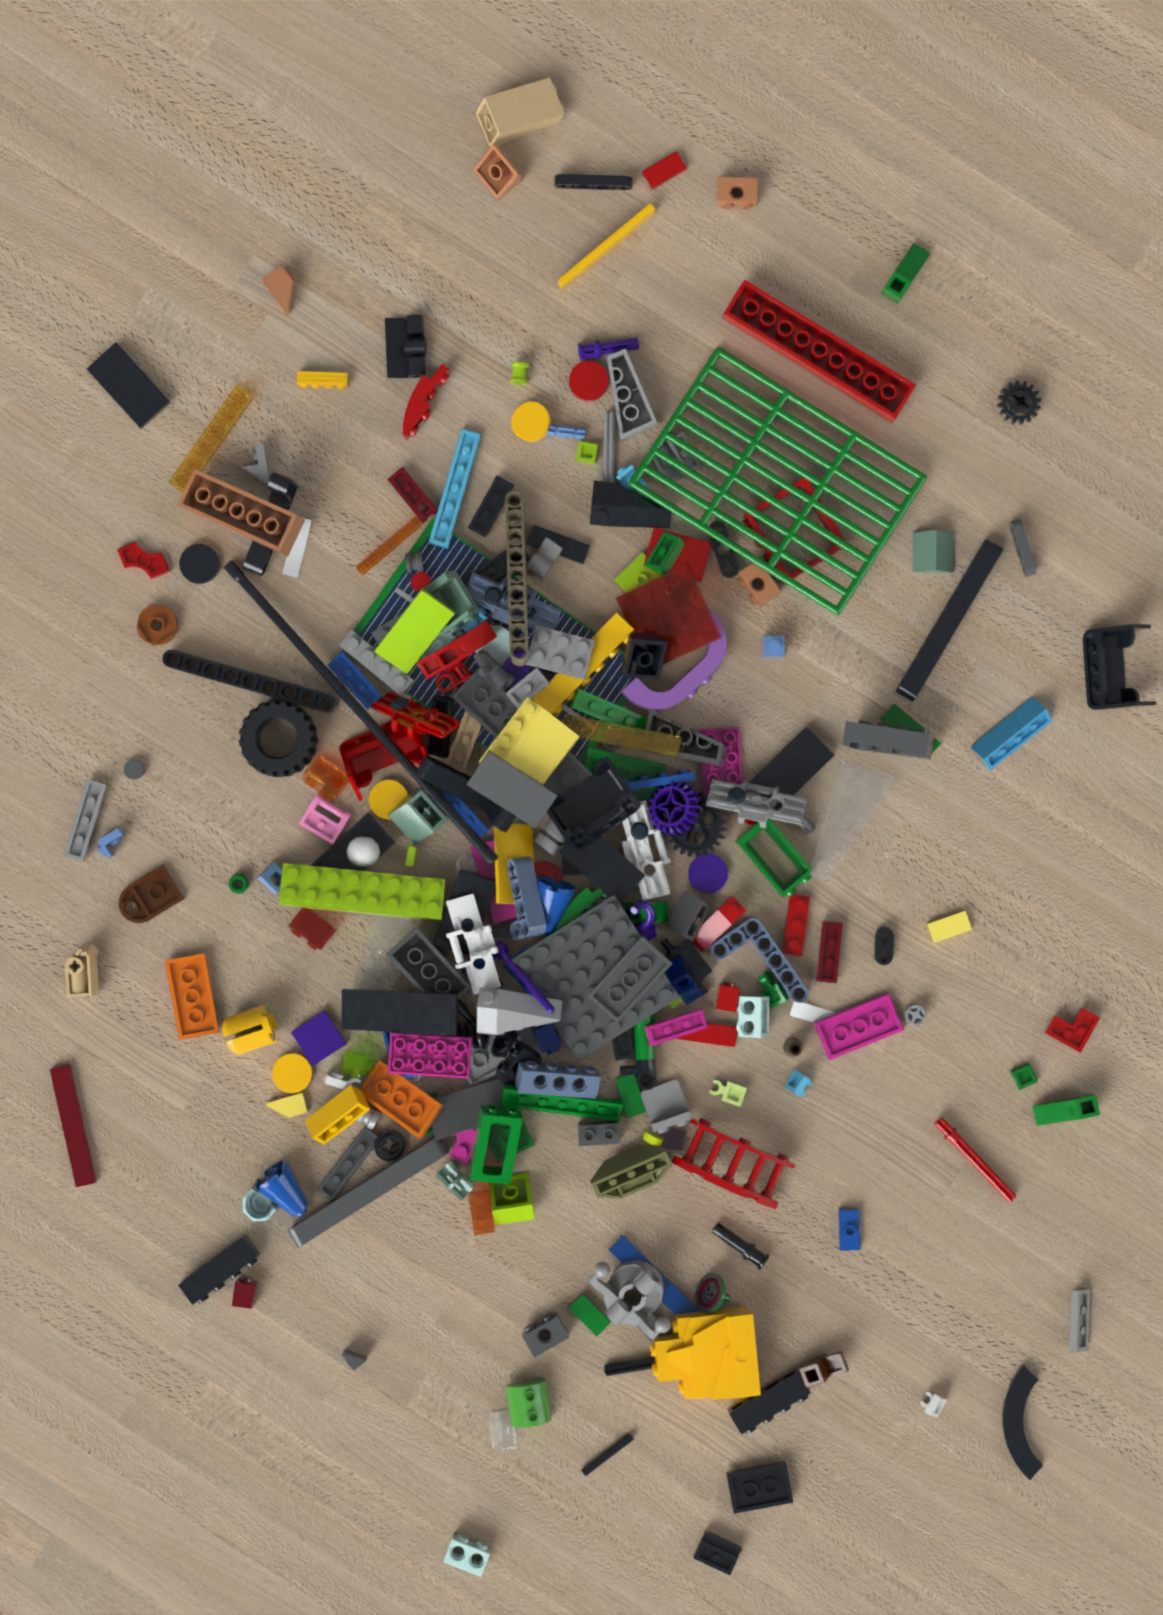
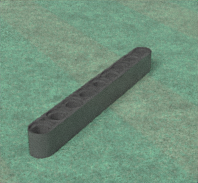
(367, 1191)

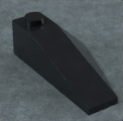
(623, 507)

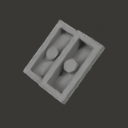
(678, 454)

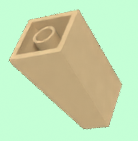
(519, 111)

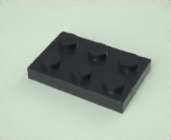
(759, 1487)

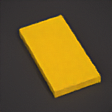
(508, 845)

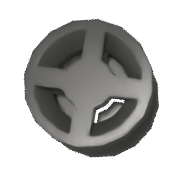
(414, 562)

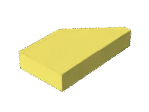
(290, 1105)

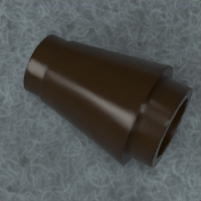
(788, 1045)

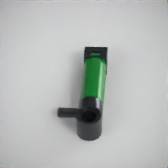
(644, 1056)

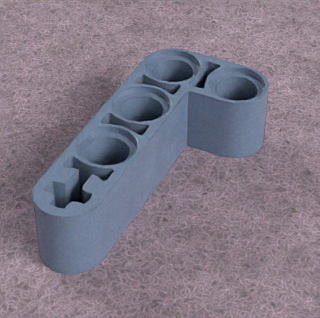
(526, 899)

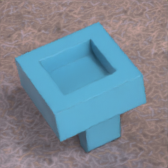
(797, 1083)

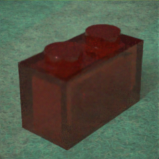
(312, 928)

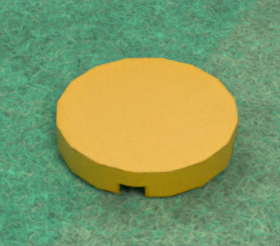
(530, 421)
(386, 797)
(292, 1073)

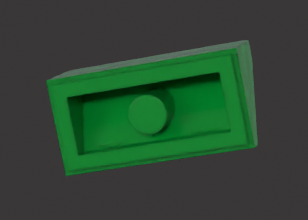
(665, 553)

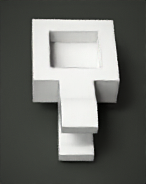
(336, 1080)

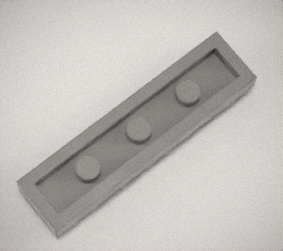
(375, 663)
(85, 820)

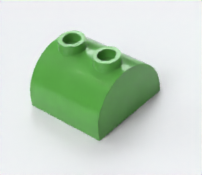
(528, 1403)

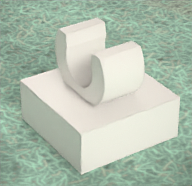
(935, 1405)

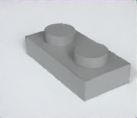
(528, 687)

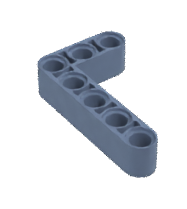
(766, 954)

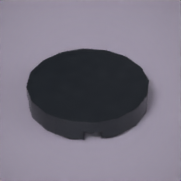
(199, 564)

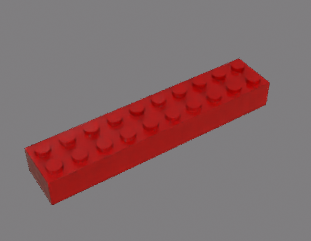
(818, 351)

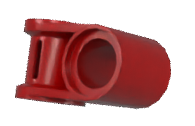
(454, 676)

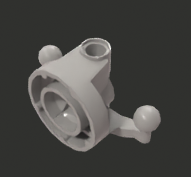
(625, 1310)

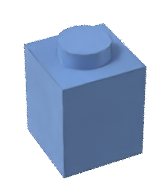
(773, 646)

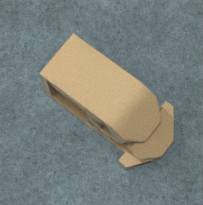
(82, 980)

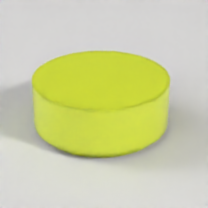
(652, 1138)

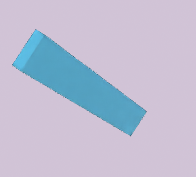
(454, 488)

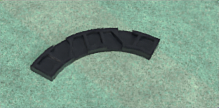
(1013, 1422)

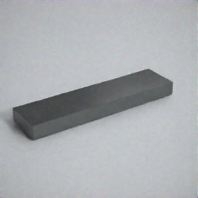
(348, 1164)

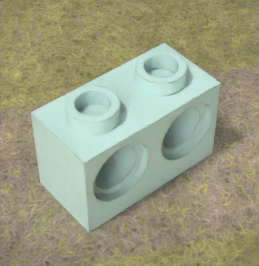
(758, 1016)
(464, 1560)

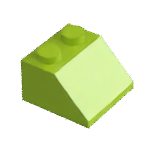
(512, 1201)

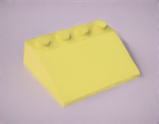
(534, 741)

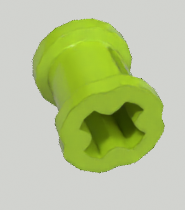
(519, 373)

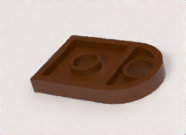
(151, 895)

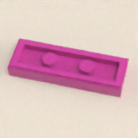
(676, 1027)

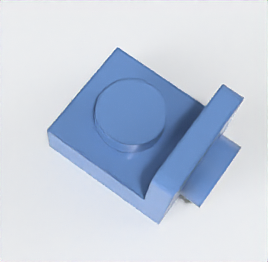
(112, 838)

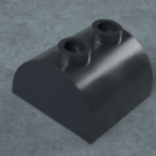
(643, 656)

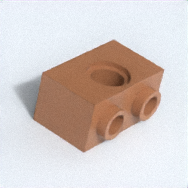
(745, 185)
(761, 596)

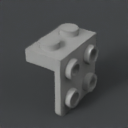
(666, 1106)

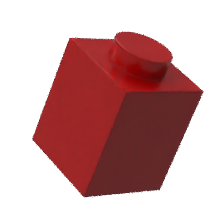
(727, 997)

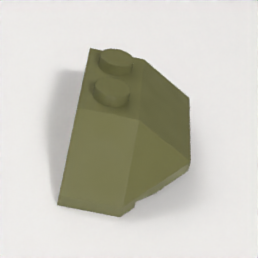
(630, 1172)

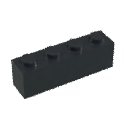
(219, 1269)
(773, 1399)

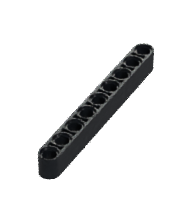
(949, 620)
(241, 675)

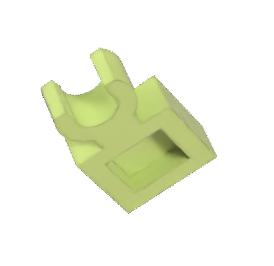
(731, 1093)

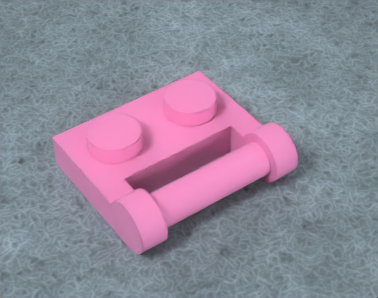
(321, 824)

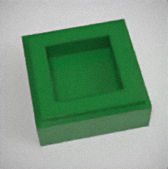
(1023, 1076)

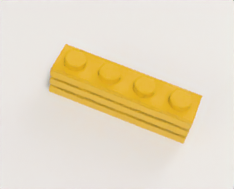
(322, 379)

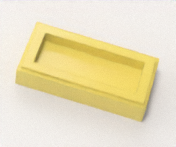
(949, 926)

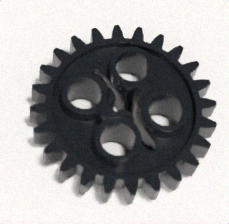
(711, 832)

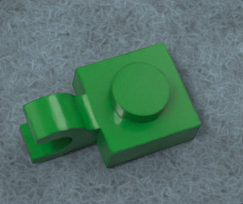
(775, 991)

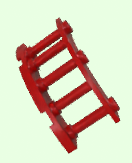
(727, 1181)

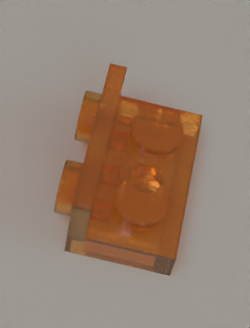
(325, 778)

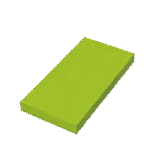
(414, 631)

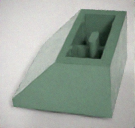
(417, 816)

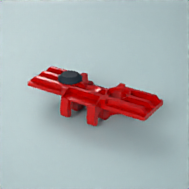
(414, 716)

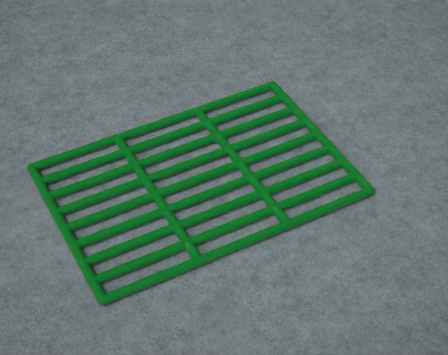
(811, 501)

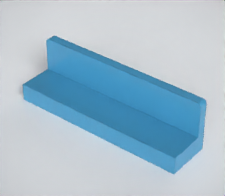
(1012, 733)

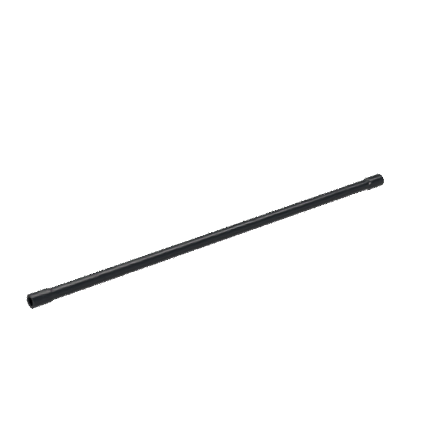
(239, 576)

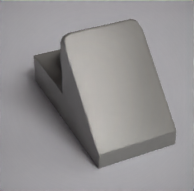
(261, 470)

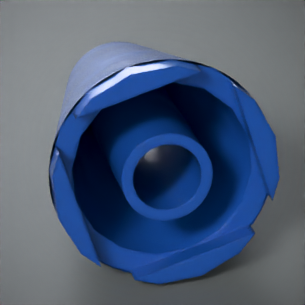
(555, 899)
(283, 1189)

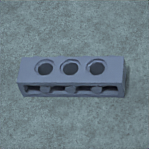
(546, 1085)

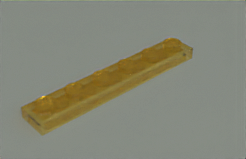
(212, 436)
(624, 736)

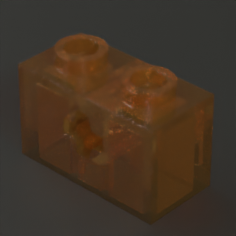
(481, 1212)

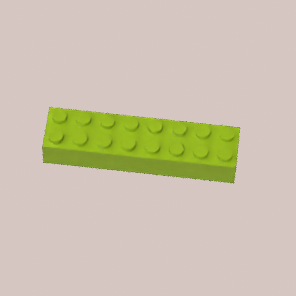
(361, 892)

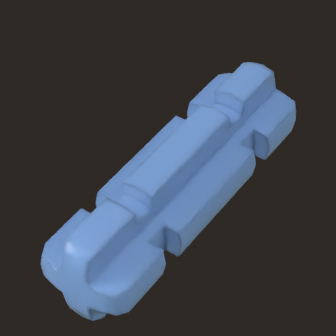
(566, 431)

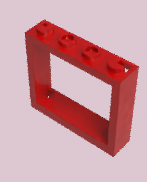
(827, 522)

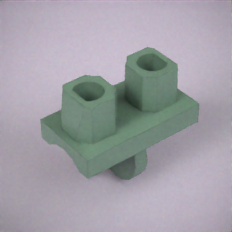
(455, 1180)

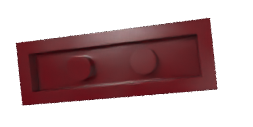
(829, 952)

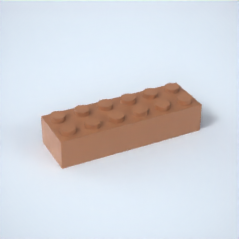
(241, 512)

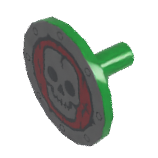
(710, 1293)

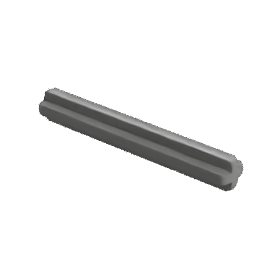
(609, 443)

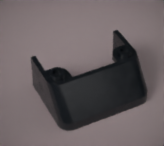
(1106, 667)

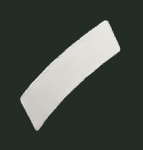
(294, 560)
(809, 1012)

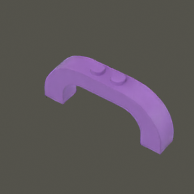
(647, 699)

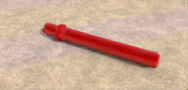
(956, 1139)

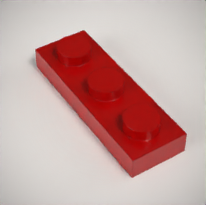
(795, 925)

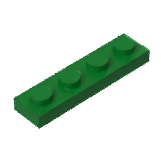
(606, 710)

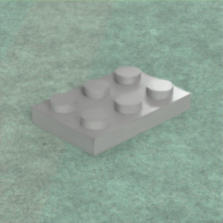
(560, 652)

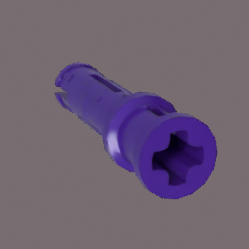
(598, 349)

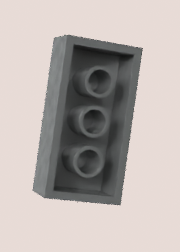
(427, 965)

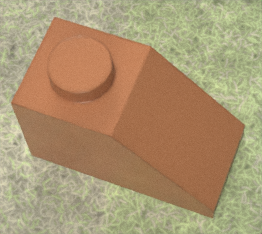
(281, 287)

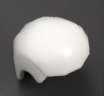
(363, 851)

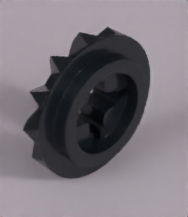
(501, 1049)
(396, 1149)

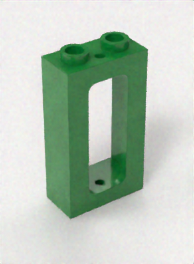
(803, 868)
(487, 1116)

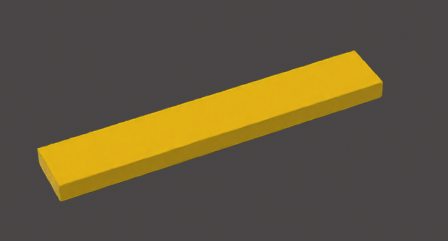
(606, 246)

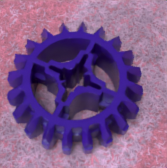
(677, 822)

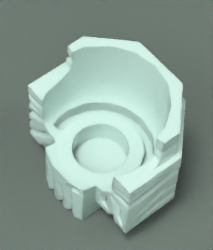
(258, 1206)

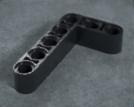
(282, 494)
(455, 783)

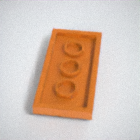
(192, 996)
(401, 1099)

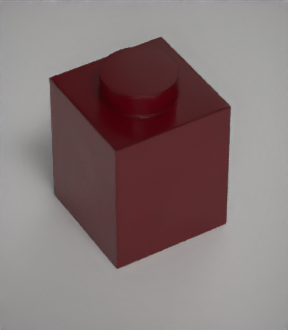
(244, 1292)

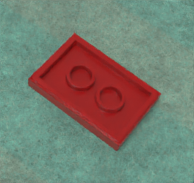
(693, 553)

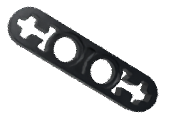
(593, 182)

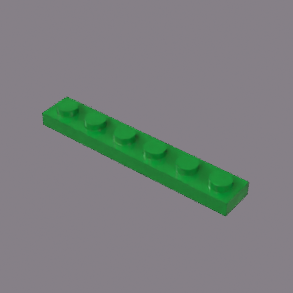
(583, 1107)

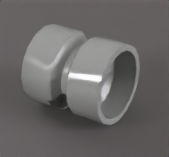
(550, 839)

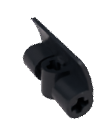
(405, 347)

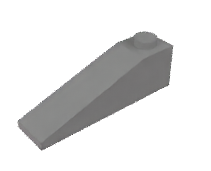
(509, 1011)

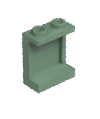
(457, 598)

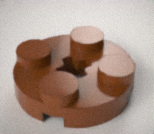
(146, 622)

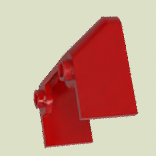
(367, 755)

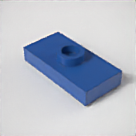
(849, 1229)

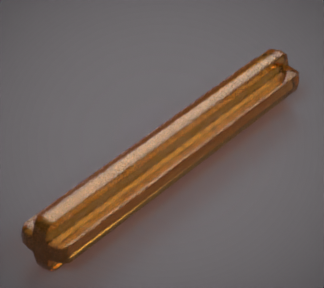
(389, 545)

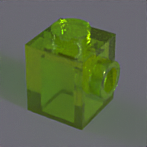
(357, 1064)

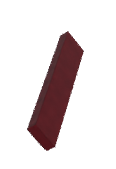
(73, 1125)

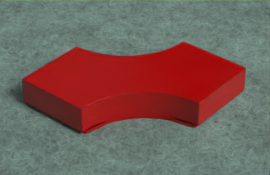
(153, 564)

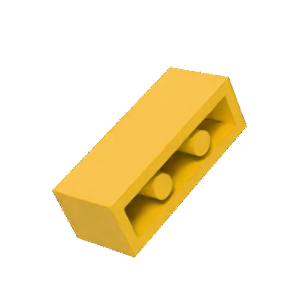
(337, 1114)

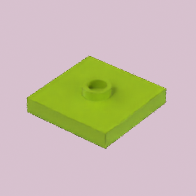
(635, 575)

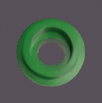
(234, 888)

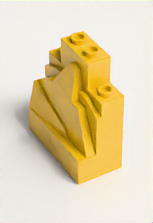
(710, 1354)

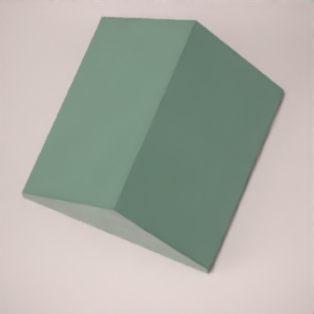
(933, 551)

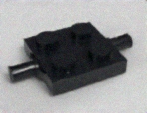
(691, 958)

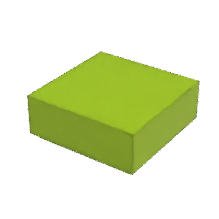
(586, 452)
(411, 856)

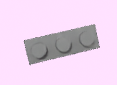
(1079, 1320)

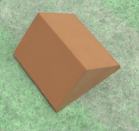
(497, 172)

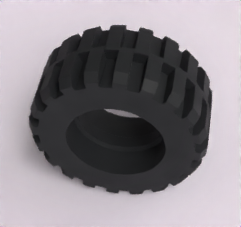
(252, 728)

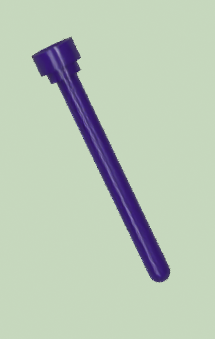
(503, 954)

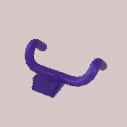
(646, 927)

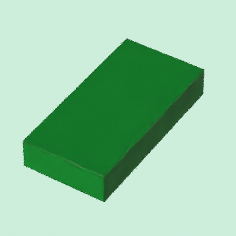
(630, 1095)
(589, 1314)

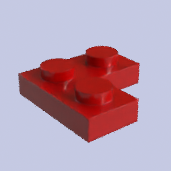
(1073, 1035)

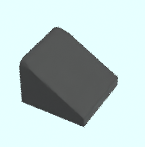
(353, 1359)

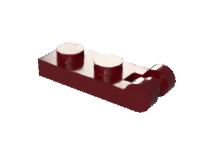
(412, 494)

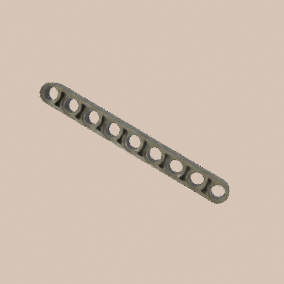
(519, 586)

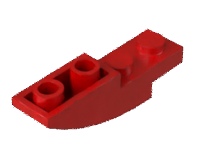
(417, 407)
(457, 649)

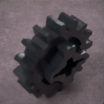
(1013, 397)

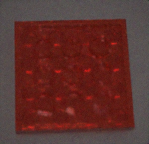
(672, 610)

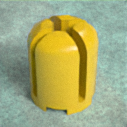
(254, 1039)

